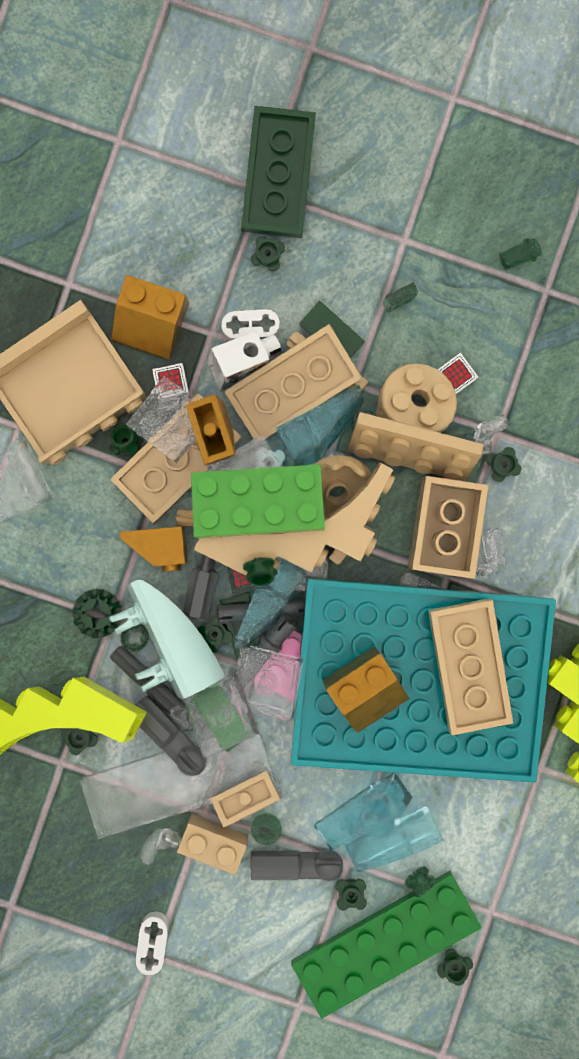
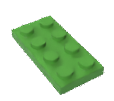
(257, 501)

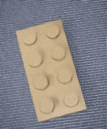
(293, 383)
(413, 447)
(156, 481)
(470, 666)

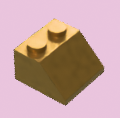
(148, 317)
(365, 689)

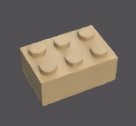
(448, 527)

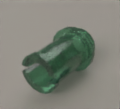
(521, 253)

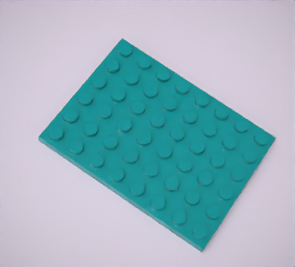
(414, 738)

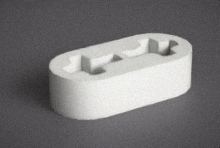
(250, 317)
(146, 942)

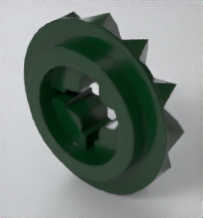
(85, 622)

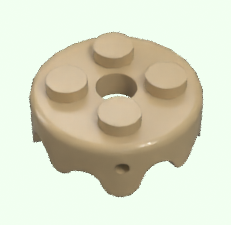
(419, 379)
(343, 472)

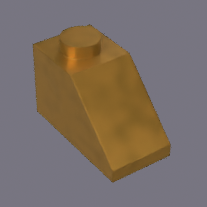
(212, 429)
(159, 546)

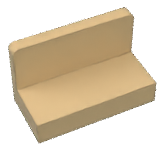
(245, 798)

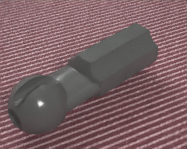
(201, 589)
(171, 738)
(295, 865)

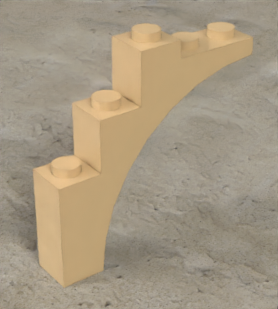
(343, 531)

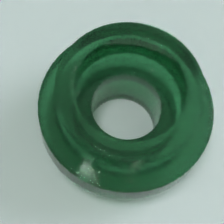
(270, 820)

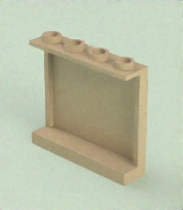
(66, 384)

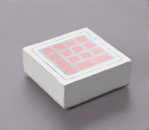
(458, 372)
(175, 373)

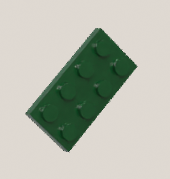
(278, 171)

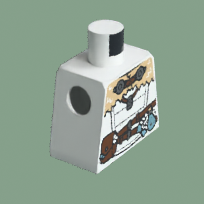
(231, 364)

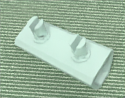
(181, 648)

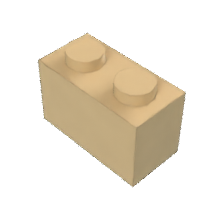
(213, 844)

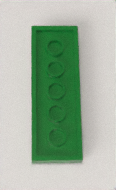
(385, 945)

